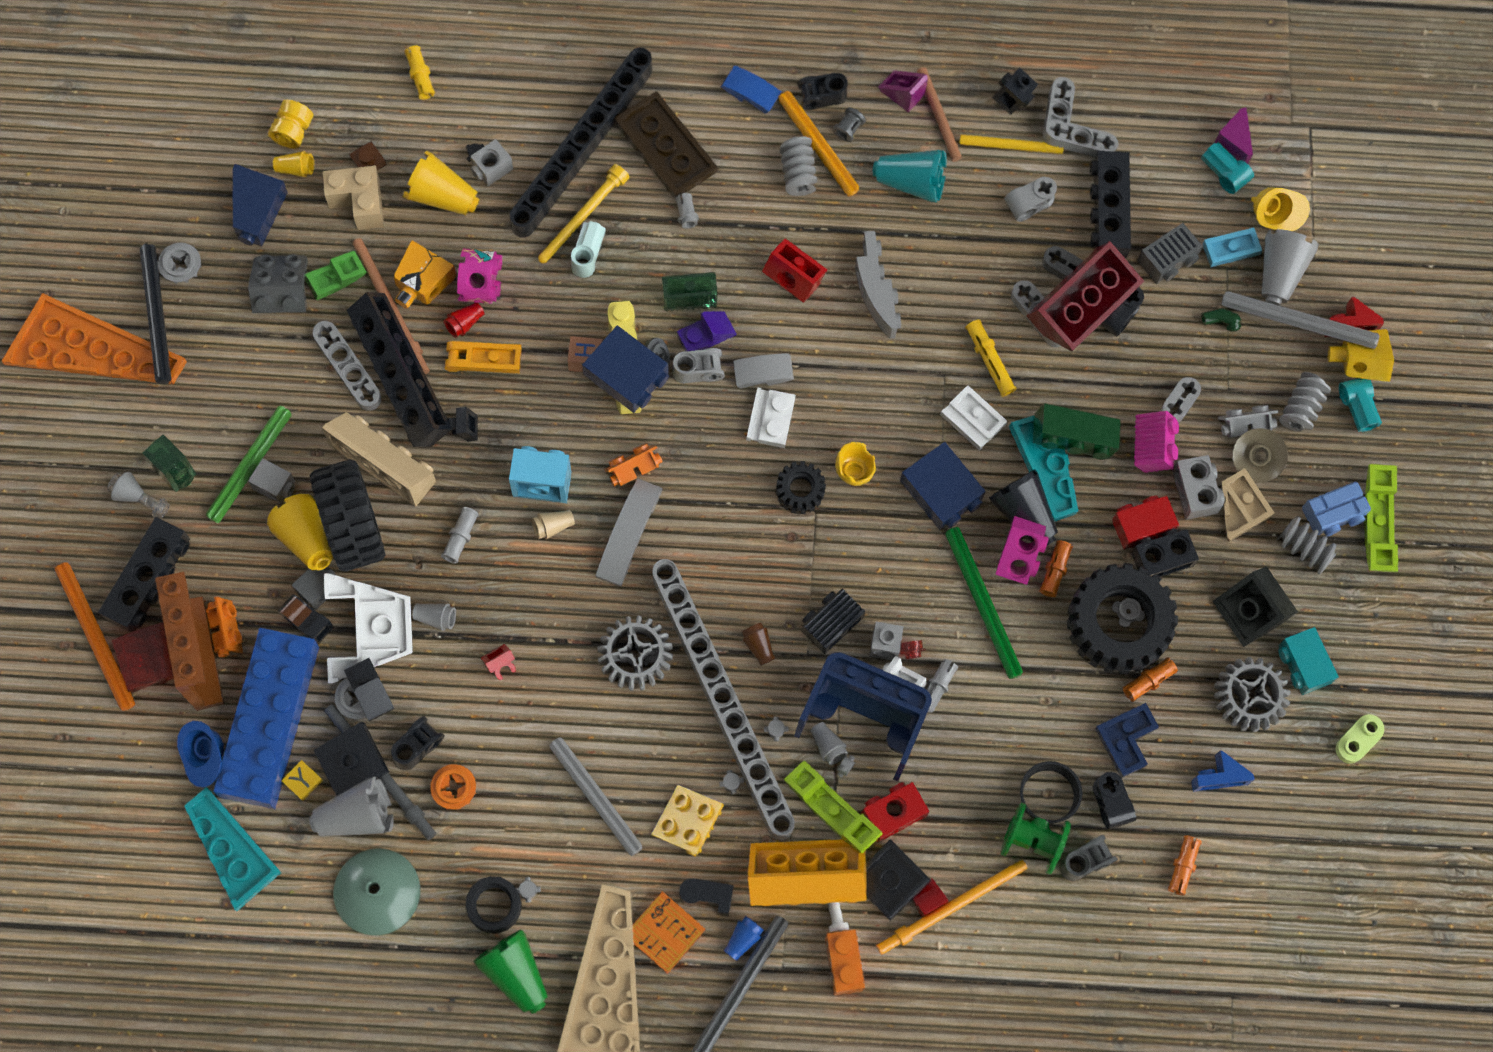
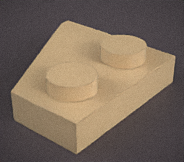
(1243, 505)

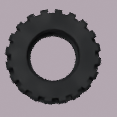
(347, 515)
(1130, 584)

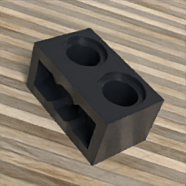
(1167, 560)

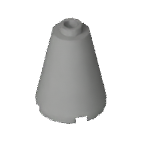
(1285, 262)
(355, 811)

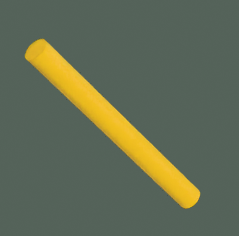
(1012, 144)

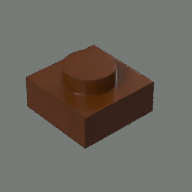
(368, 156)

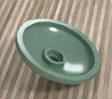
(390, 906)

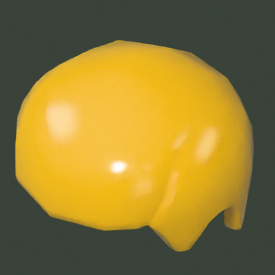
(855, 464)

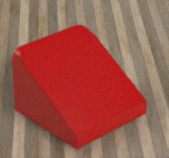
(930, 899)

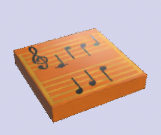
(666, 932)

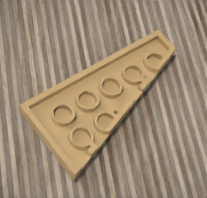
(605, 992)

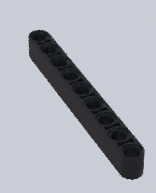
(578, 152)

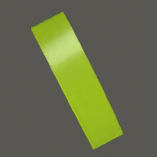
(1379, 522)
(831, 808)

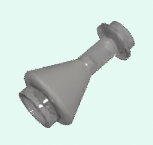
(126, 489)

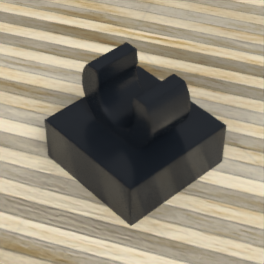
(465, 424)

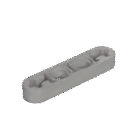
(349, 364)

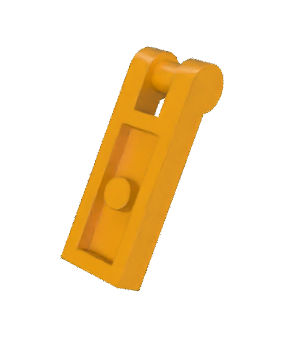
(483, 357)

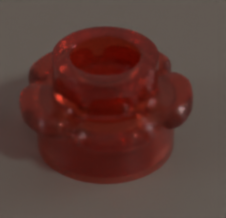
(912, 649)

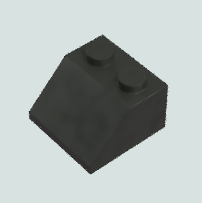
(1255, 606)

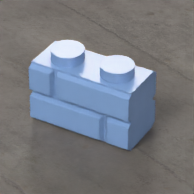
(1336, 509)

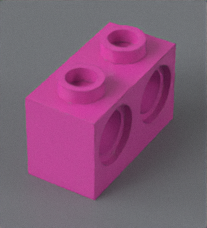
(1017, 549)

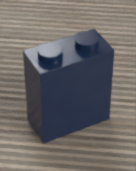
(626, 369)
(943, 486)

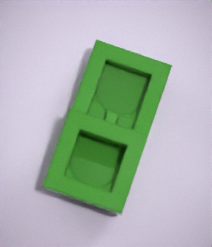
(335, 276)

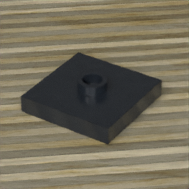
(351, 758)
(893, 880)

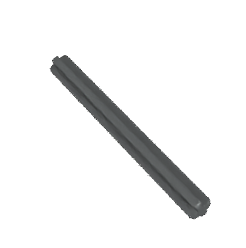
(741, 985)

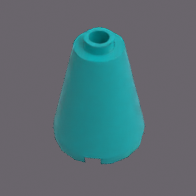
(913, 173)

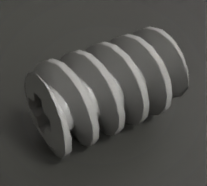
(797, 166)
(1305, 402)
(1308, 544)

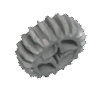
(630, 630)
(1262, 700)

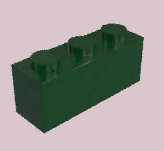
(1076, 431)

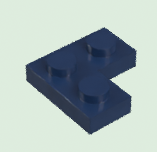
(1120, 735)

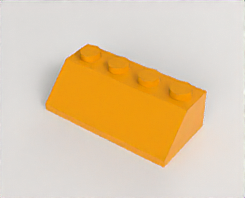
(806, 873)

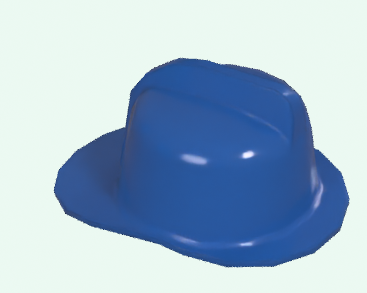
(200, 752)

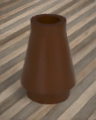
(759, 643)

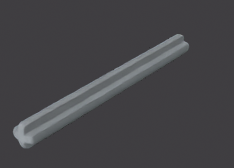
(1300, 319)

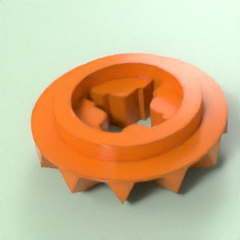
(441, 781)

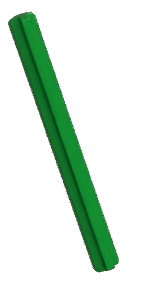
(984, 603)

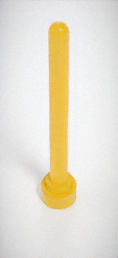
(615, 177)

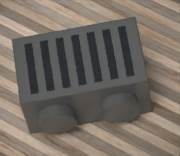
(1170, 253)

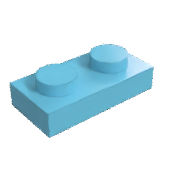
(1232, 247)

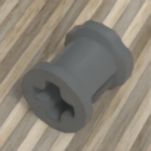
(849, 124)

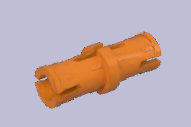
(1056, 568)
(1150, 679)
(1184, 865)

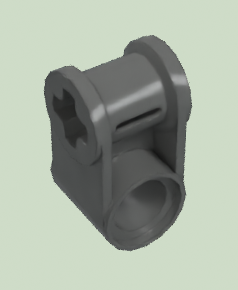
(1092, 858)

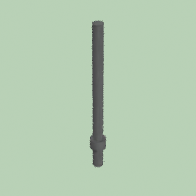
(412, 813)

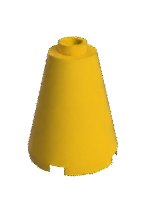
(440, 187)
(301, 530)

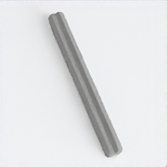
(596, 796)

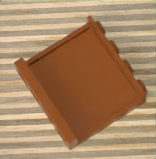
(189, 643)

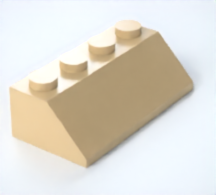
(379, 457)

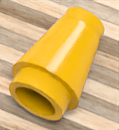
(295, 164)

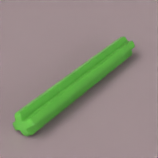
(248, 464)

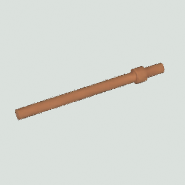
(381, 288)

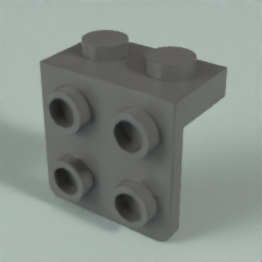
(278, 284)

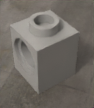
(491, 153)
(272, 481)
(886, 641)

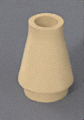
(551, 523)

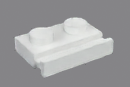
(771, 417)
(973, 417)

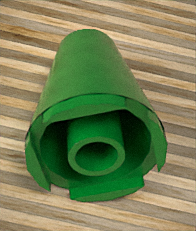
(514, 972)

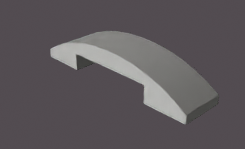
(628, 531)

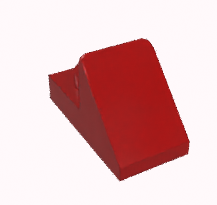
(1359, 316)

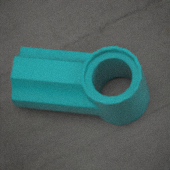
(1231, 173)
(1359, 396)

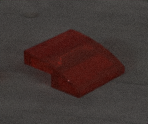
(144, 657)

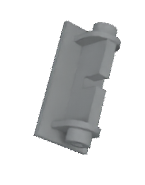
(1237, 421)

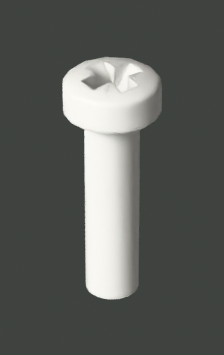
(836, 918)

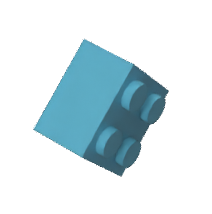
(540, 474)

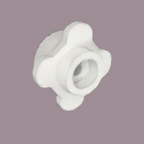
(1125, 618)

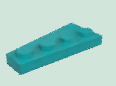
(1051, 467)
(235, 855)

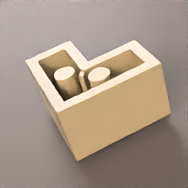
(359, 189)

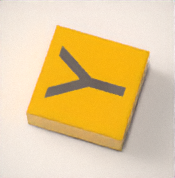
(302, 780)

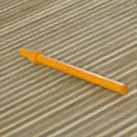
(904, 934)

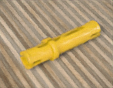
(986, 349)

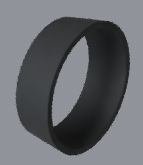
(1064, 771)

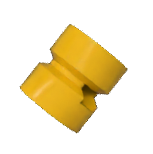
(290, 123)

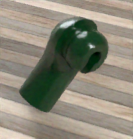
(1222, 315)

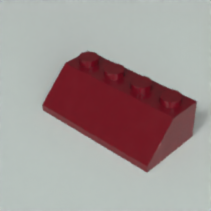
(1085, 297)

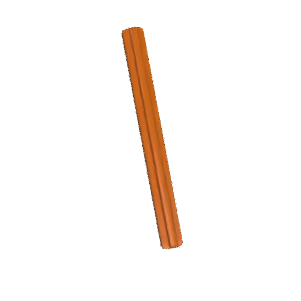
(94, 636)

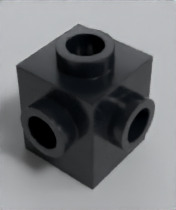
(1019, 87)

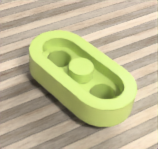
(1360, 738)

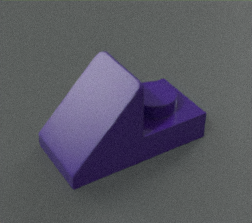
(707, 332)

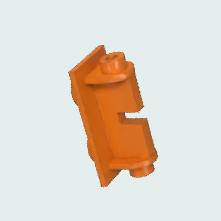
(623, 467)
(223, 614)

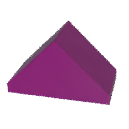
(904, 88)
(1236, 137)

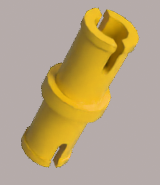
(419, 72)

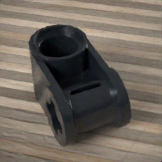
(821, 90)
(1120, 318)
(417, 742)
(1114, 804)

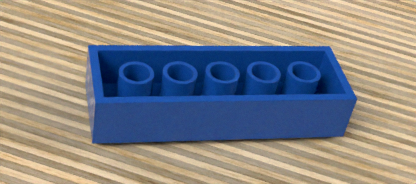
(267, 718)

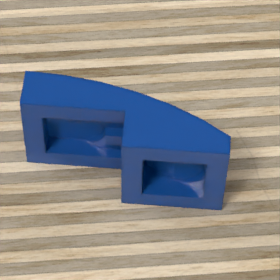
(752, 88)

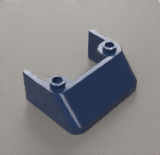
(871, 694)

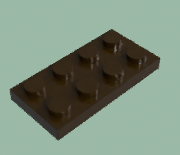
(666, 144)

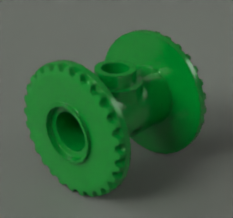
(1037, 836)

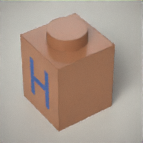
(579, 350)

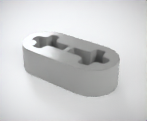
(1185, 404)

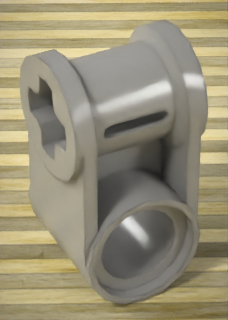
(1031, 198)
(700, 364)

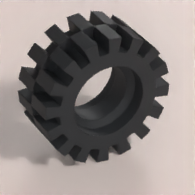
(805, 472)

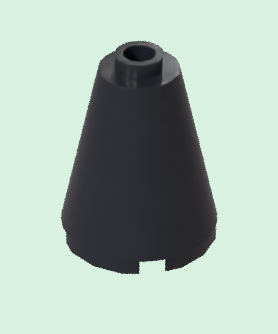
(1028, 501)

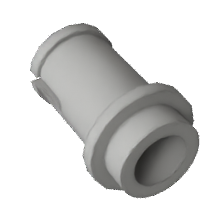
(688, 217)

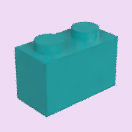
(1307, 661)

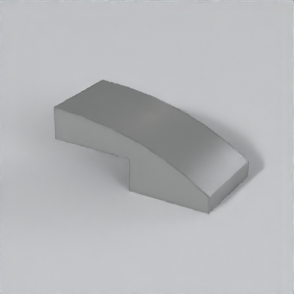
(763, 369)

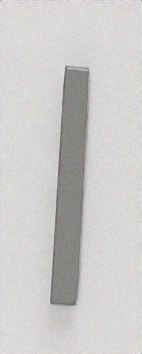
(725, 711)

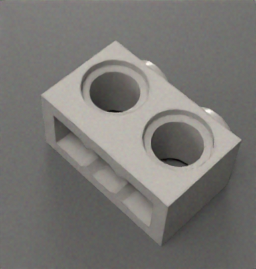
(1190, 487)

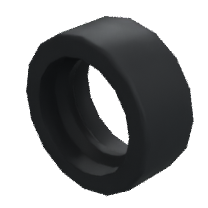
(471, 903)

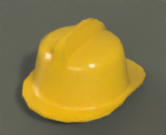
(1280, 208)

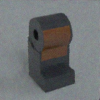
(305, 619)
(709, 893)

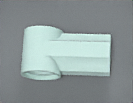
(587, 248)

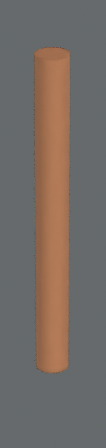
(941, 118)

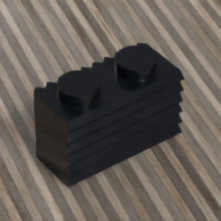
(833, 620)

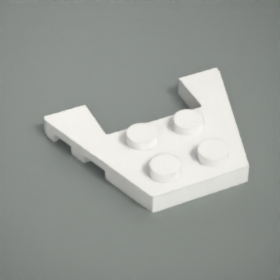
(381, 624)

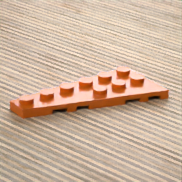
(76, 342)

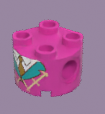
(469, 285)

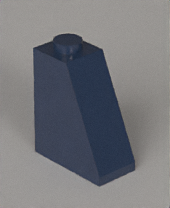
(255, 204)

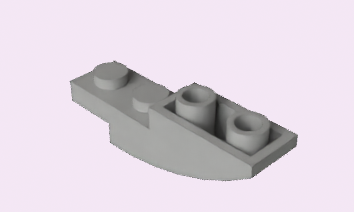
(875, 289)

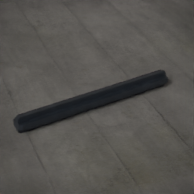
(155, 314)

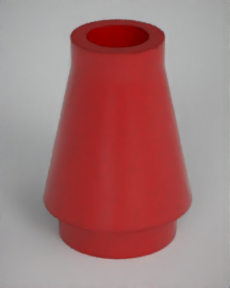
(462, 320)

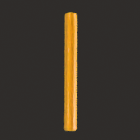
(819, 143)

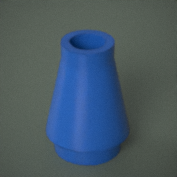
(743, 938)

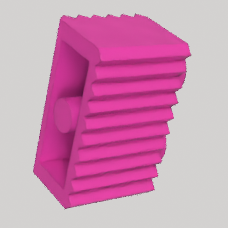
(1155, 441)

